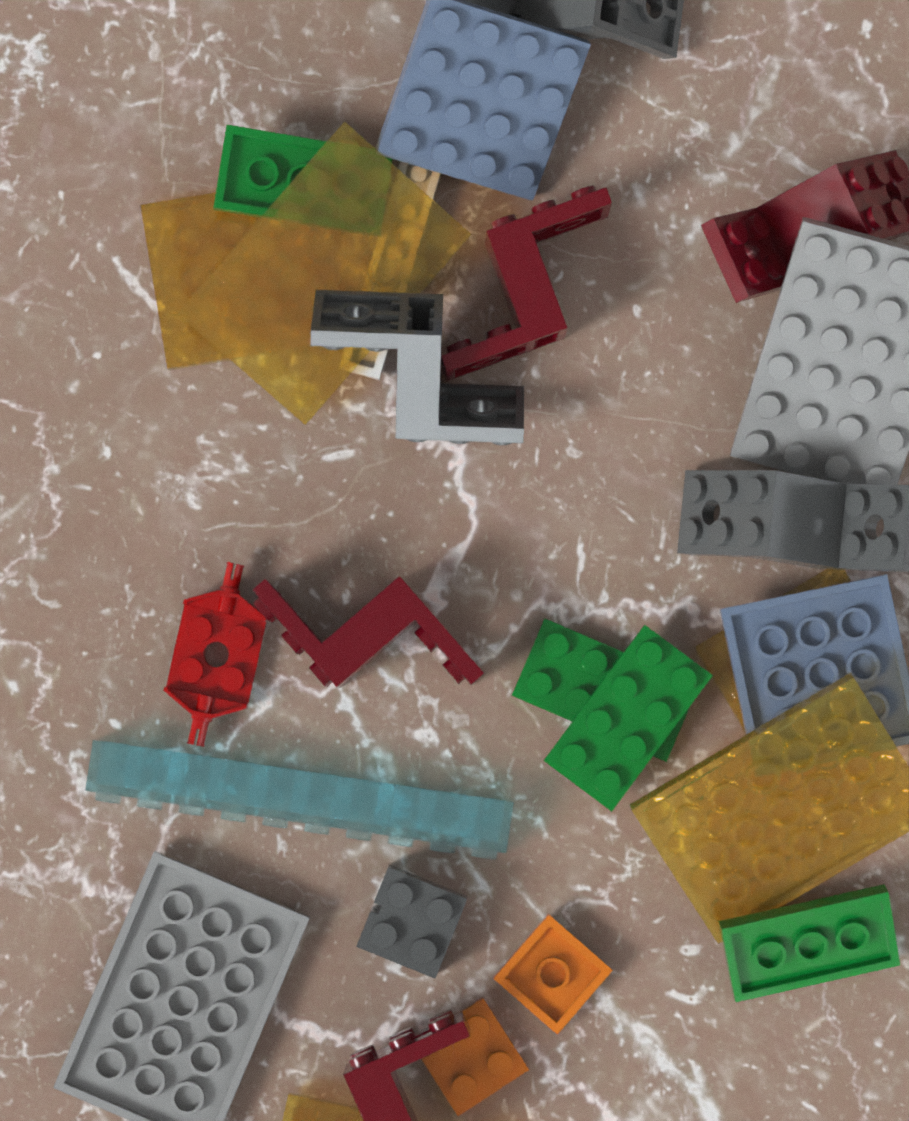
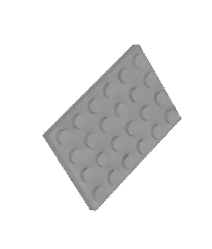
(834, 363)
(181, 997)

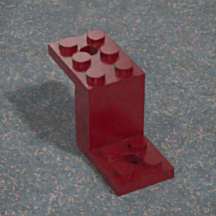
(853, 194)
(526, 281)
(366, 634)
(373, 1073)

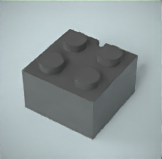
(413, 921)

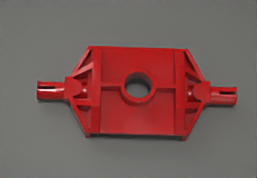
(192, 681)

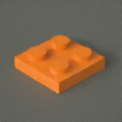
(552, 974)
(476, 1064)

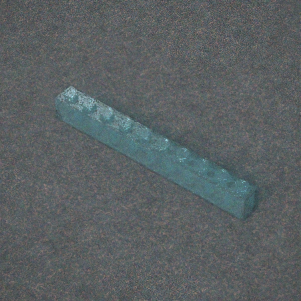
(299, 796)

